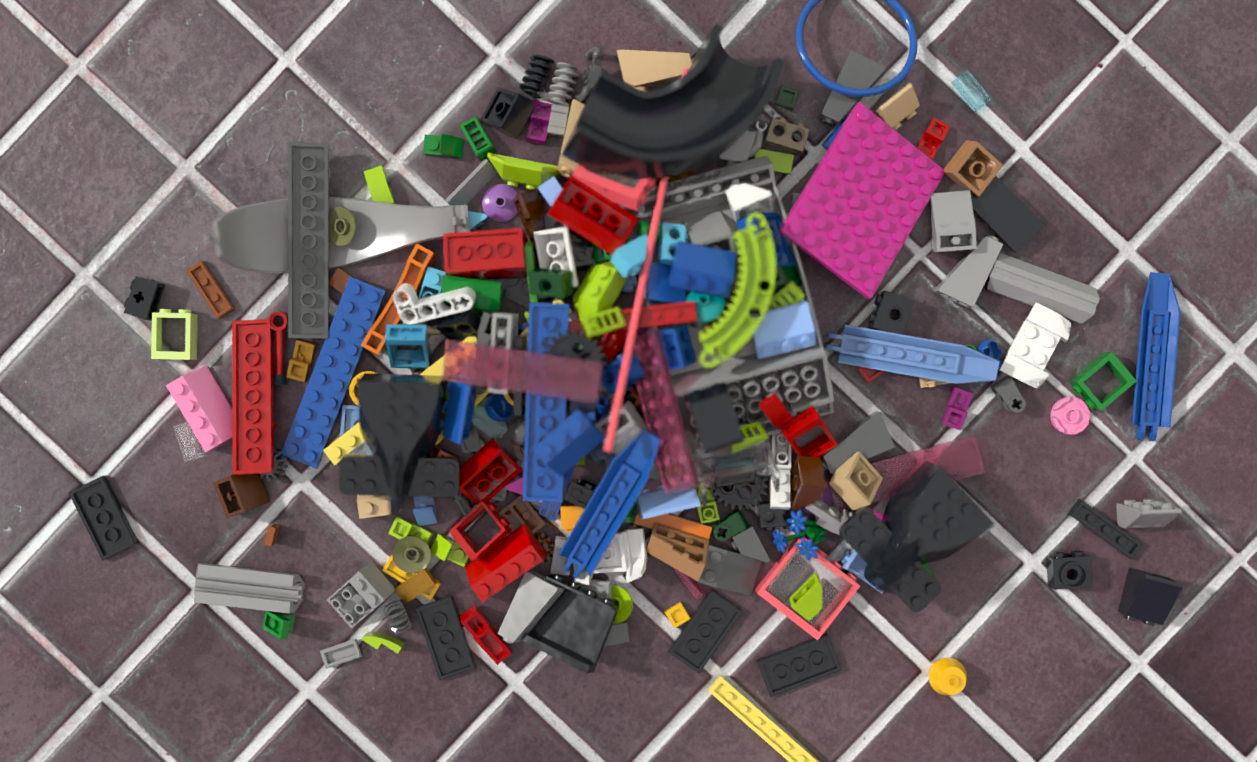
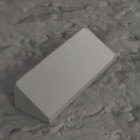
(472, 184)

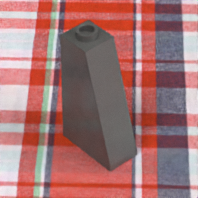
(855, 73)
(868, 437)

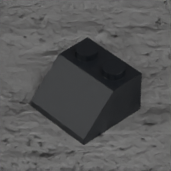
(508, 112)

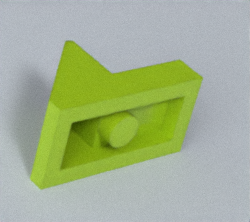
(449, 549)

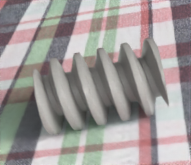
(562, 84)

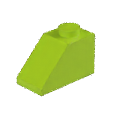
(808, 598)

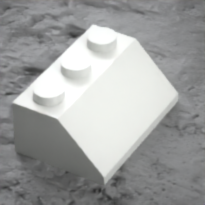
(555, 250)

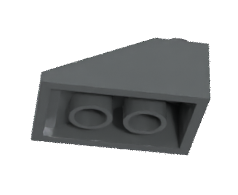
(729, 570)

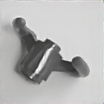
(590, 73)

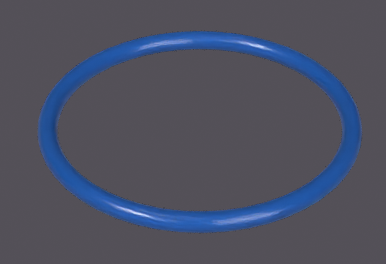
(852, 91)

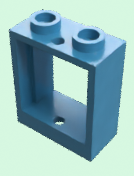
(408, 335)

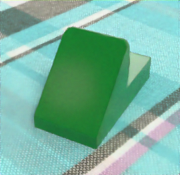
(443, 146)
(278, 624)

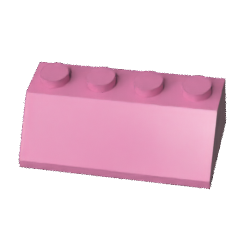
(204, 407)

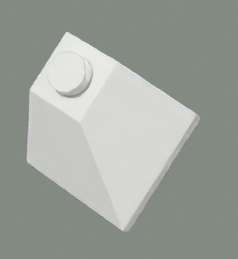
(748, 198)

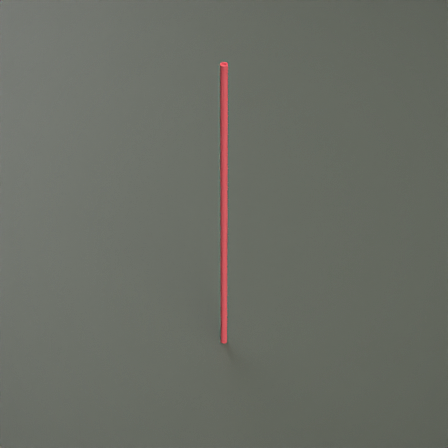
(636, 312)

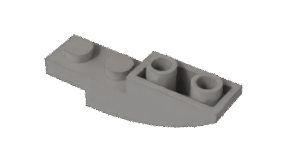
(828, 516)

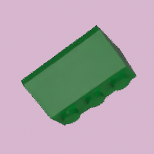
(488, 293)

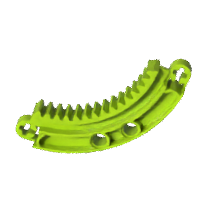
(757, 267)

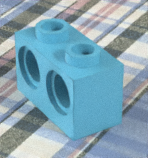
(667, 244)

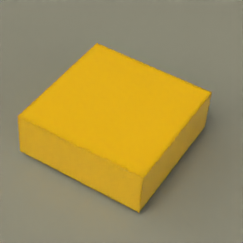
(677, 615)

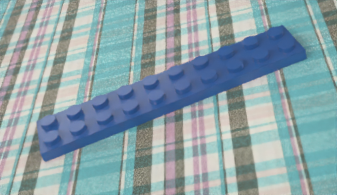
(333, 372)
(543, 411)

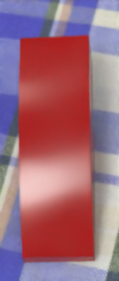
(485, 634)

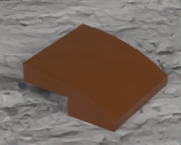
(520, 513)

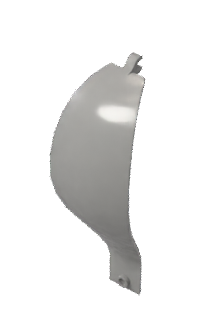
(257, 233)

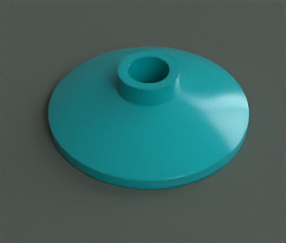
(711, 309)

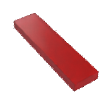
(662, 315)

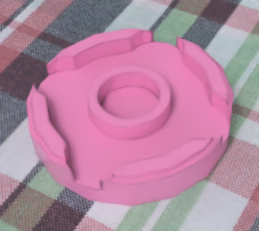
(1070, 415)

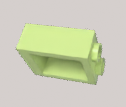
(190, 335)

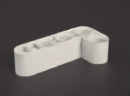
(437, 303)

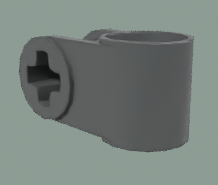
(1007, 392)

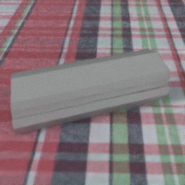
(1034, 284)
(248, 588)

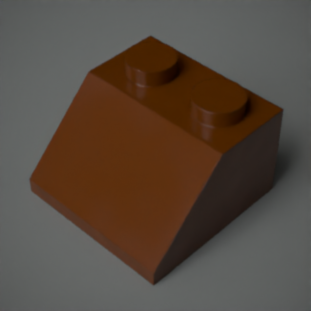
(806, 481)

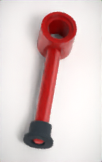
(278, 377)

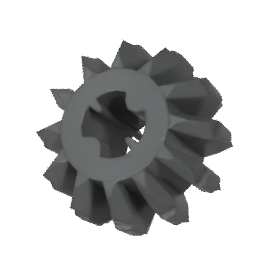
(278, 467)
(397, 617)

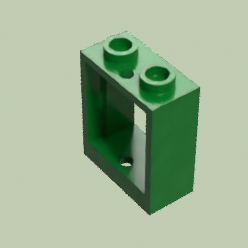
(1118, 371)

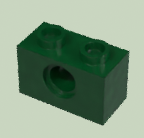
(560, 281)

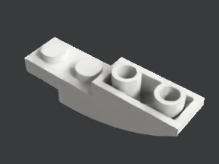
(782, 453)

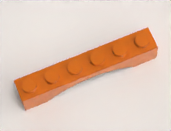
(414, 275)

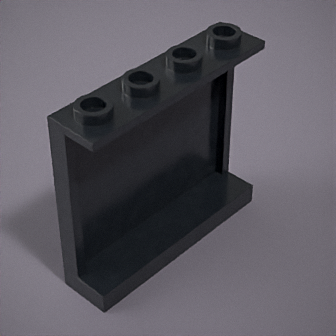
(574, 626)

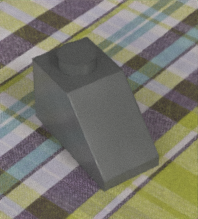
(749, 544)

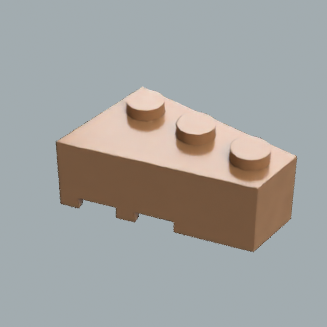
(678, 550)

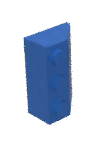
(781, 247)
(702, 269)
(459, 411)
(569, 442)

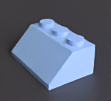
(784, 330)
(658, 503)

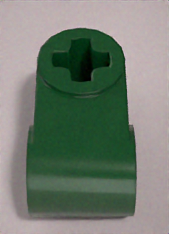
(732, 523)

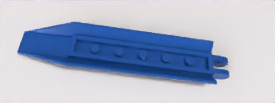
(1156, 357)
(610, 504)

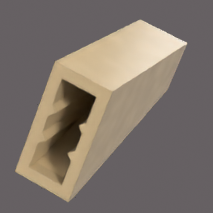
(652, 67)
(565, 165)

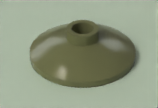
(341, 226)
(408, 562)

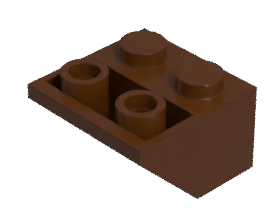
(240, 493)

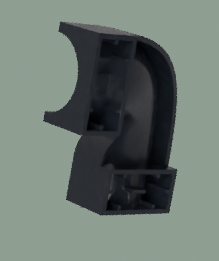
(673, 126)

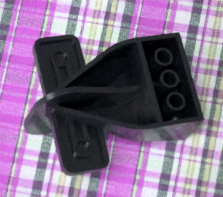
(400, 425)
(921, 524)

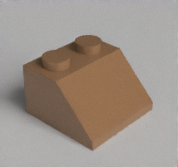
(972, 167)

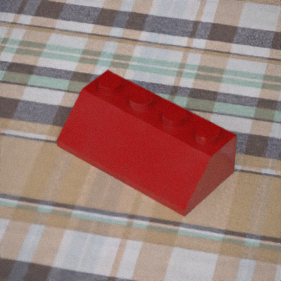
(592, 215)
(505, 563)

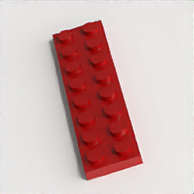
(252, 397)

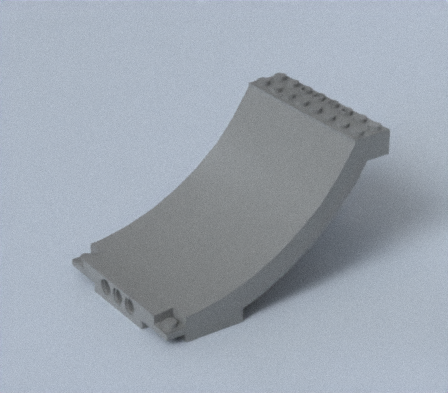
(797, 376)

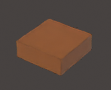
(272, 535)

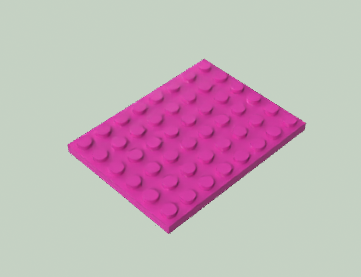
(862, 201)

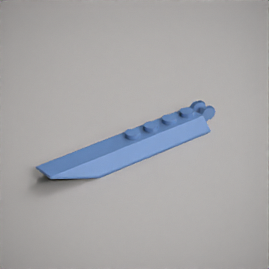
(913, 356)

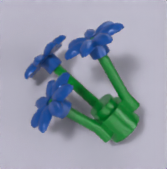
(813, 531)

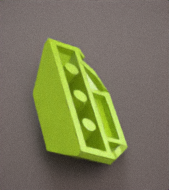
(522, 171)
(598, 290)

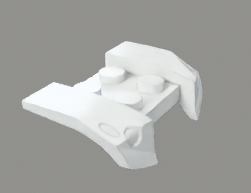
(1035, 345)
(624, 553)

